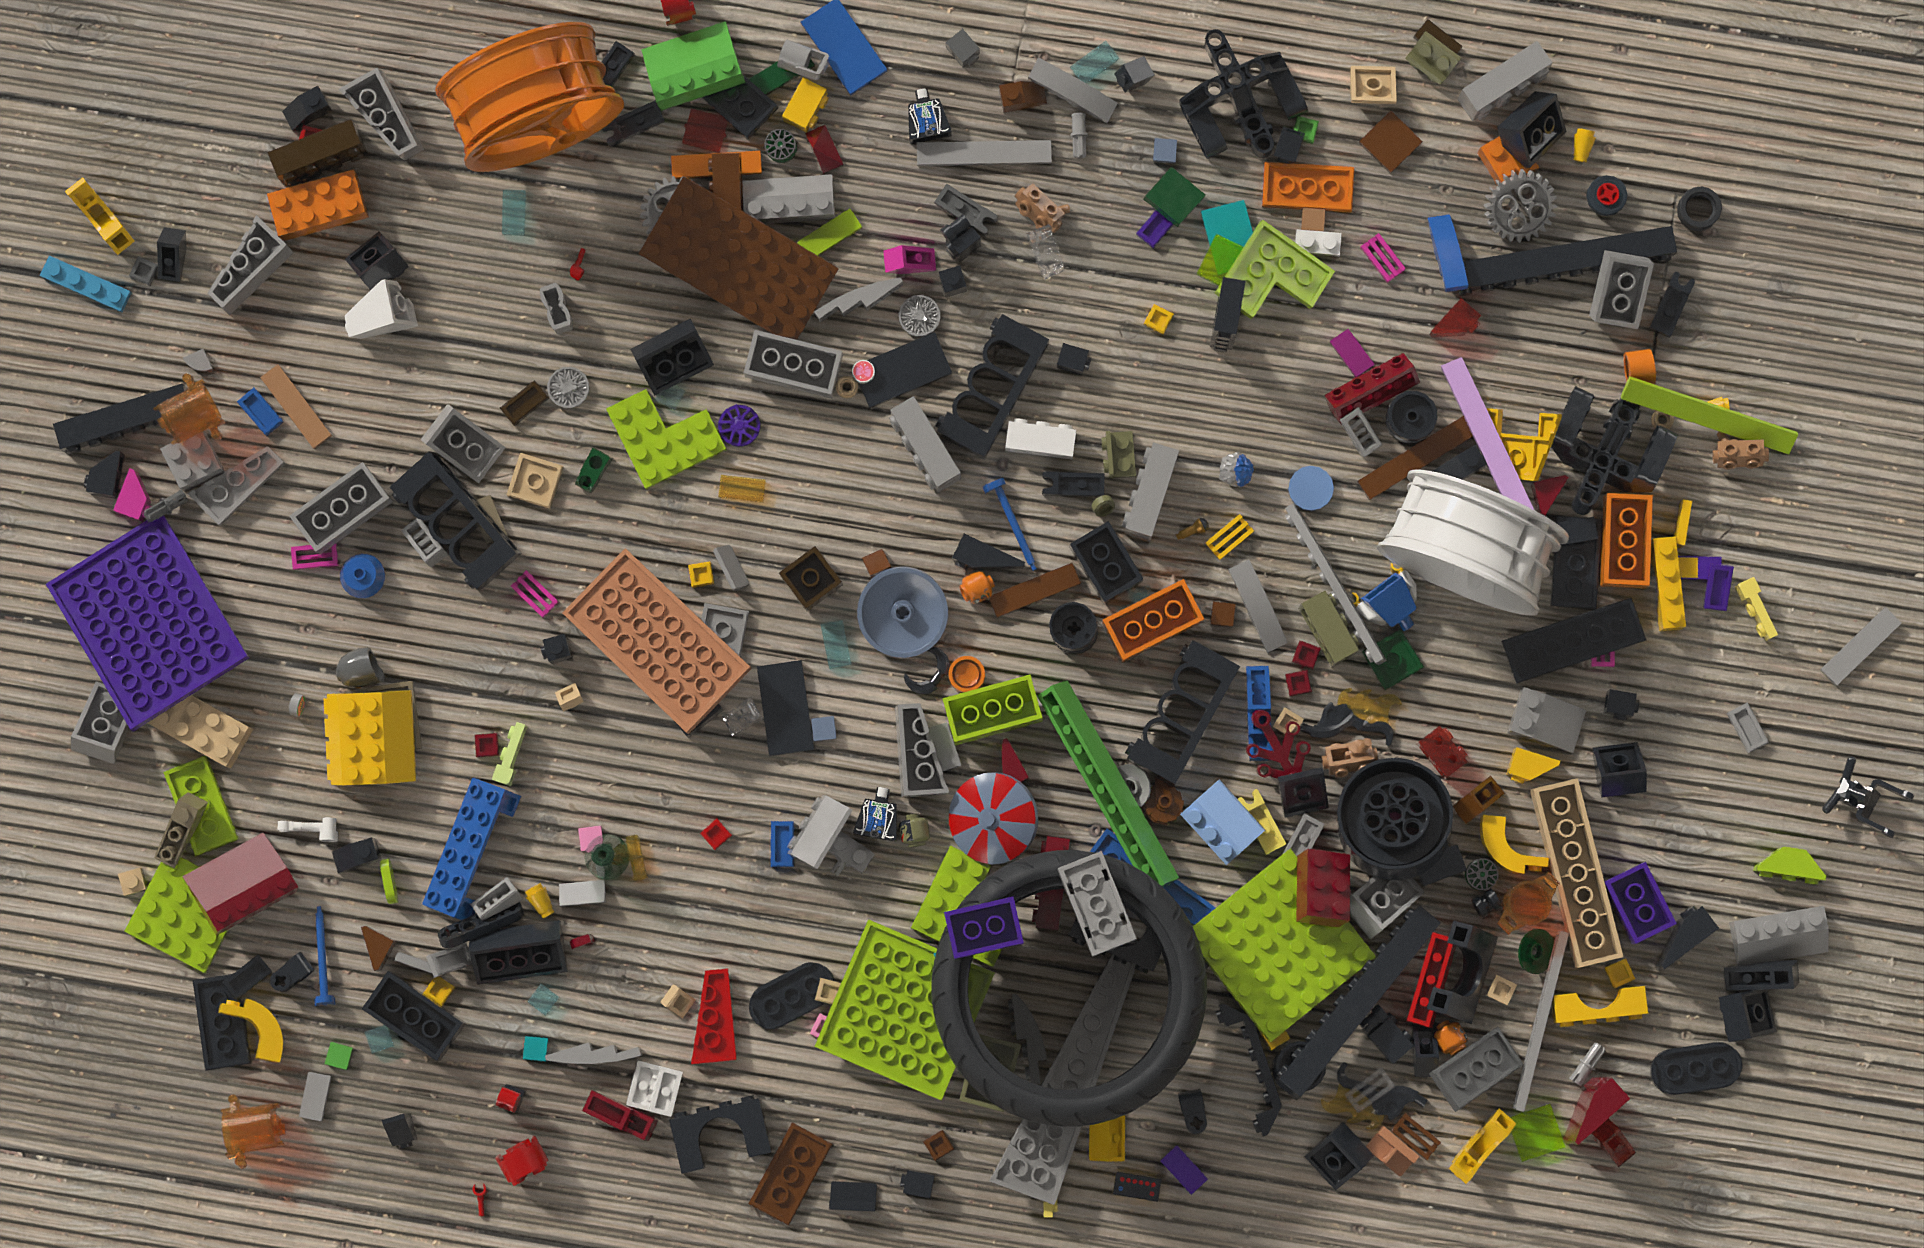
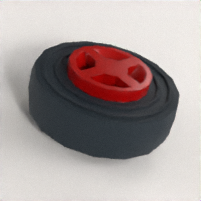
(1609, 188)

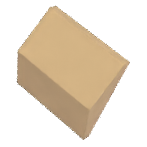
(1373, 84)

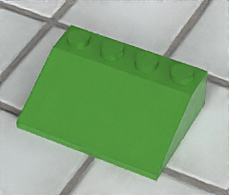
(692, 66)

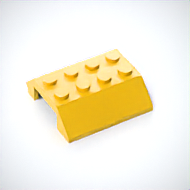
(370, 738)

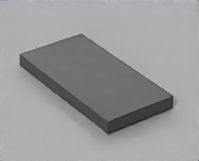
(1476, 1069)

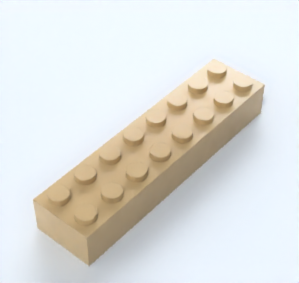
(1577, 868)

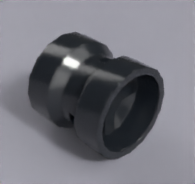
(1484, 908)

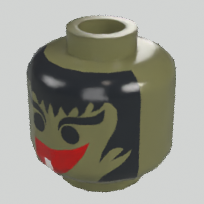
(914, 830)

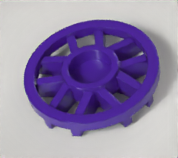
(739, 425)

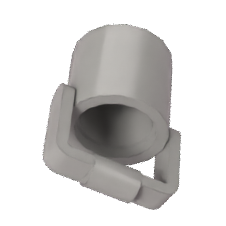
(796, 59)

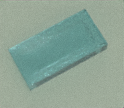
(1094, 62)
(513, 212)
(836, 644)

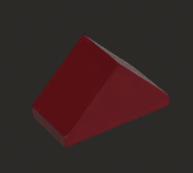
(1546, 492)

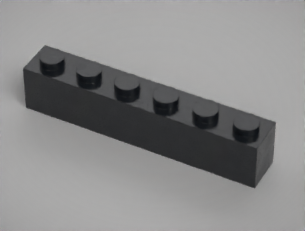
(112, 421)

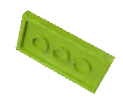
(216, 824)

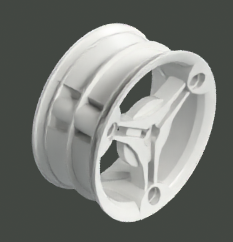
(1473, 542)

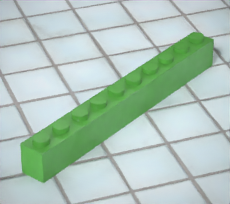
(1106, 783)

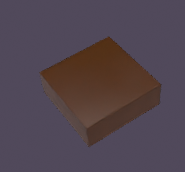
(1222, 614)
(938, 1145)

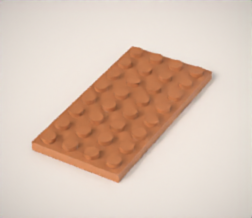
(657, 641)

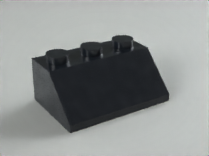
(1533, 128)
(672, 356)

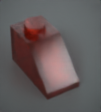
(1457, 321)
(1613, 1142)

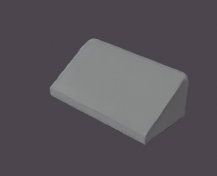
(731, 567)
(582, 893)

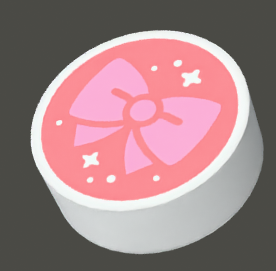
(863, 371)

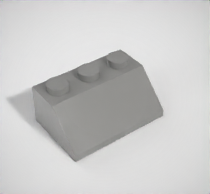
(818, 831)

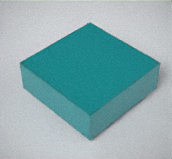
(535, 1048)

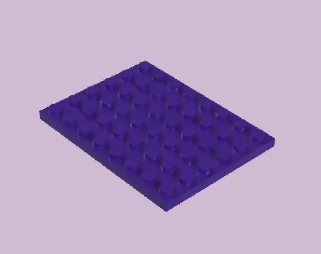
(147, 621)

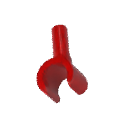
(575, 270)
(480, 1198)

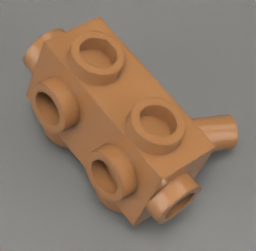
(1040, 208)
(1739, 453)
(1348, 757)

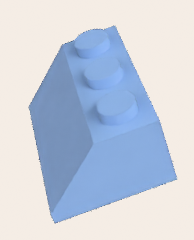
(1222, 822)

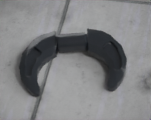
(943, 669)

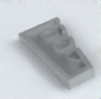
(236, 485)

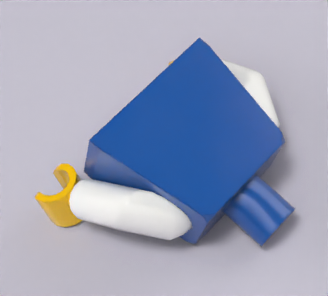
(1390, 601)

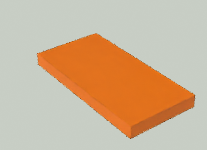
(1308, 186)

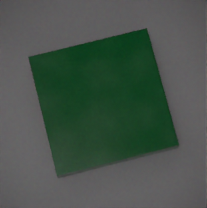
(1174, 197)
(1400, 658)

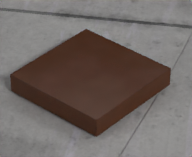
(1390, 142)

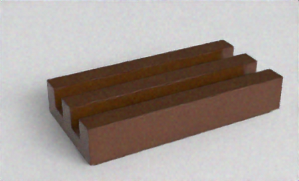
(1431, 1149)

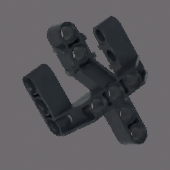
(1196, 102)
(1637, 478)

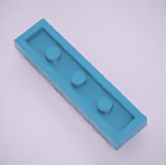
(85, 284)

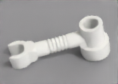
(327, 828)

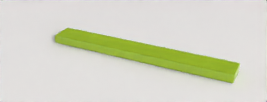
(1708, 414)

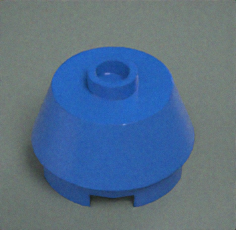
(362, 576)

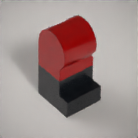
(510, 1098)

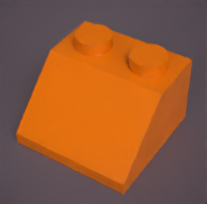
(1500, 161)

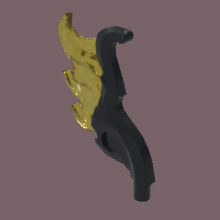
(1355, 712)
(1388, 1104)

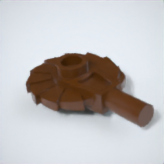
(1163, 803)

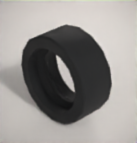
(1704, 192)

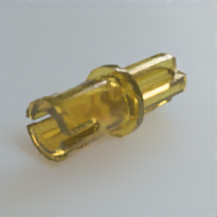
(636, 857)

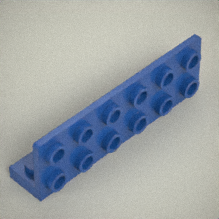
(466, 846)

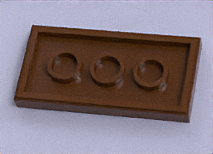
(790, 1173)

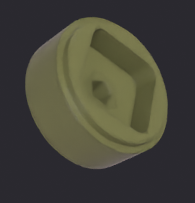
(1103, 505)

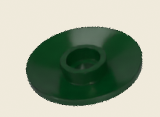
(1535, 951)

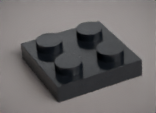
(1303, 792)

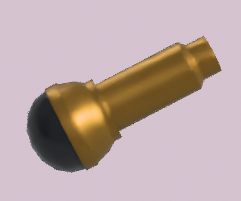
(1199, 526)

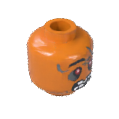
(976, 587)
(1450, 1037)

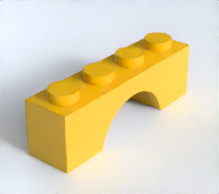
(1667, 572)
(1628, 1002)

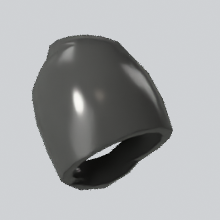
(359, 668)

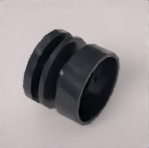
(1064, 618)

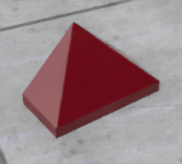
(824, 149)

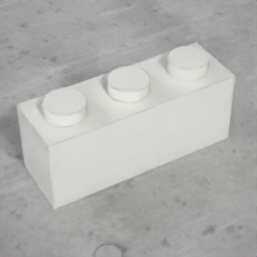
(1040, 439)

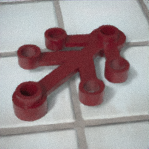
(1279, 753)

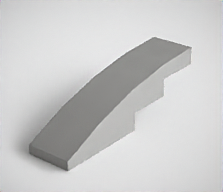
(1072, 90)
(867, 296)
(1258, 606)
(585, 1055)

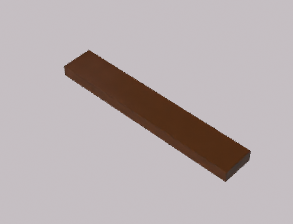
(1415, 458)

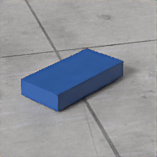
(260, 411)
(781, 835)

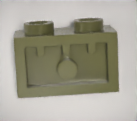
(1433, 58)
(1120, 454)

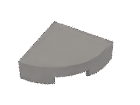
(199, 361)

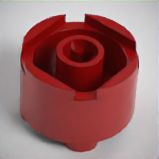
(678, 10)
(522, 1160)

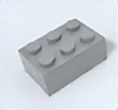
(1621, 289)

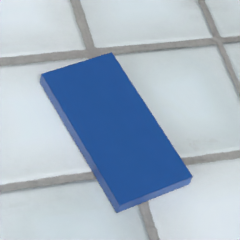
(847, 47)

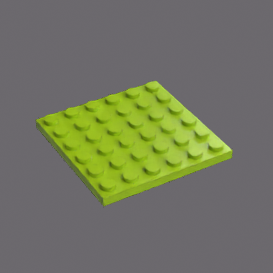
(1269, 959)
(887, 1013)

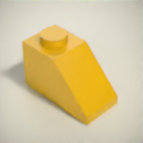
(1528, 765)

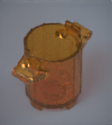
(190, 412)
(1527, 903)
(250, 1129)

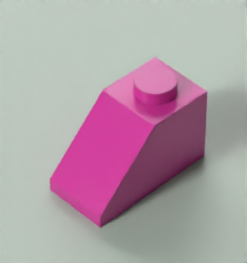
(909, 260)
(133, 497)

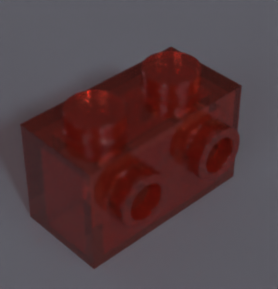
(1442, 751)

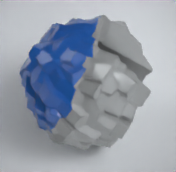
(1236, 470)

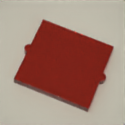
(705, 131)

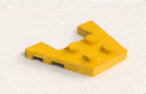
(1526, 451)

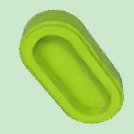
(388, 881)

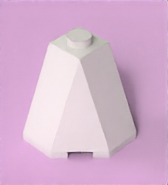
(380, 312)

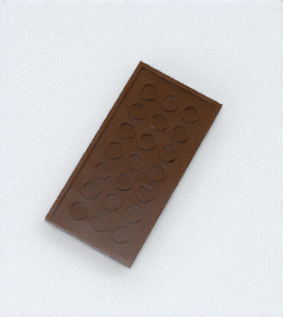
(738, 260)

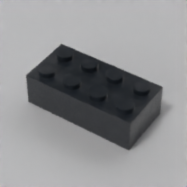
(413, 1016)

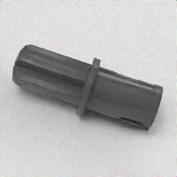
(165, 506)

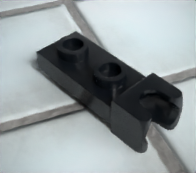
(634, 123)
(1671, 306)
(1074, 484)

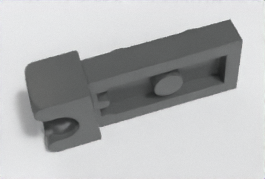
(958, 204)

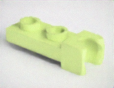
(504, 773)

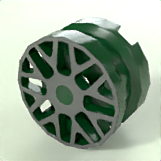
(781, 146)
(1481, 874)

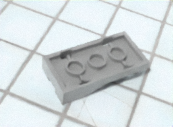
(1096, 903)

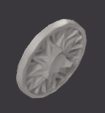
(919, 315)
(568, 387)

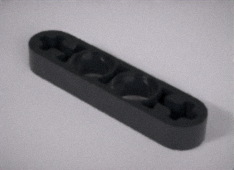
(449, 935)

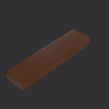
(1034, 590)

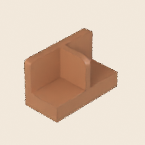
(1392, 1151)

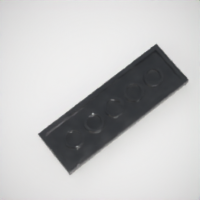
(1573, 640)

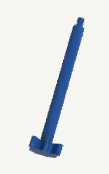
(997, 486)
(324, 998)

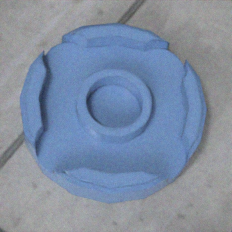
(1310, 488)

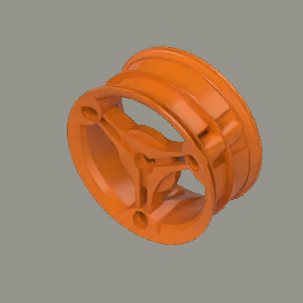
(529, 96)

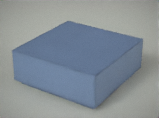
(1165, 150)
(823, 728)

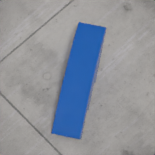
(1448, 253)
(1257, 699)

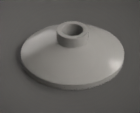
(1135, 774)

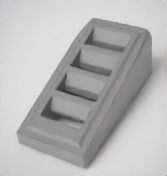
(1371, 446)
(434, 552)
(509, 895)

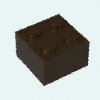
(810, 578)

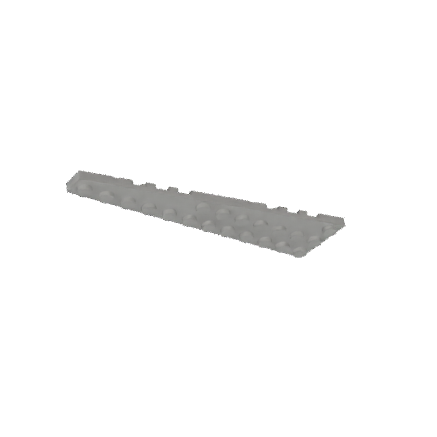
(1041, 1152)

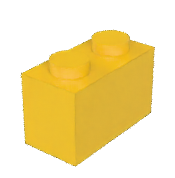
(805, 105)

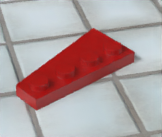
(715, 1024)

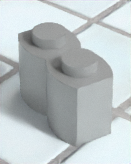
(557, 313)

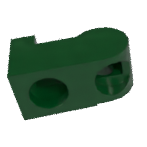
(593, 470)

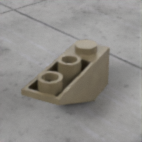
(180, 828)

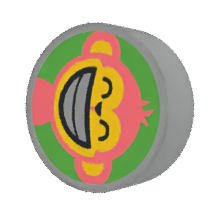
(297, 705)

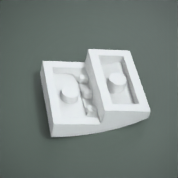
(654, 1088)

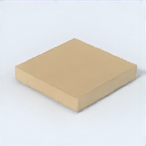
(535, 480)

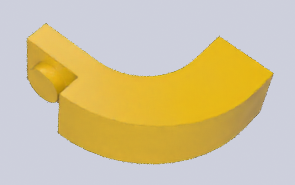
(100, 216)
(1495, 844)
(267, 1027)
(1481, 1145)

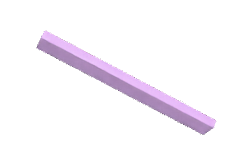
(1484, 431)

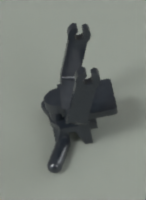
(1862, 797)

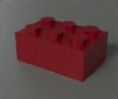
(1323, 888)

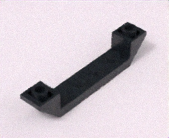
(1265, 1119)

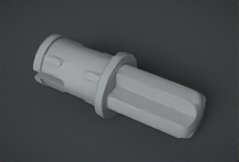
(1079, 135)
(1587, 1064)

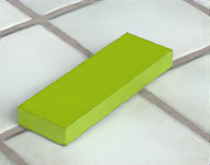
(831, 233)

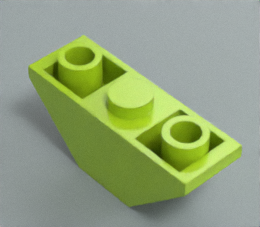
(1791, 864)

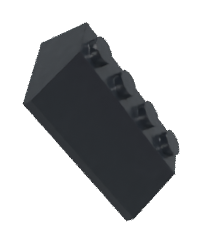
(518, 953)

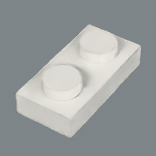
(1319, 242)

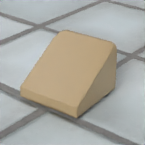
(677, 1001)

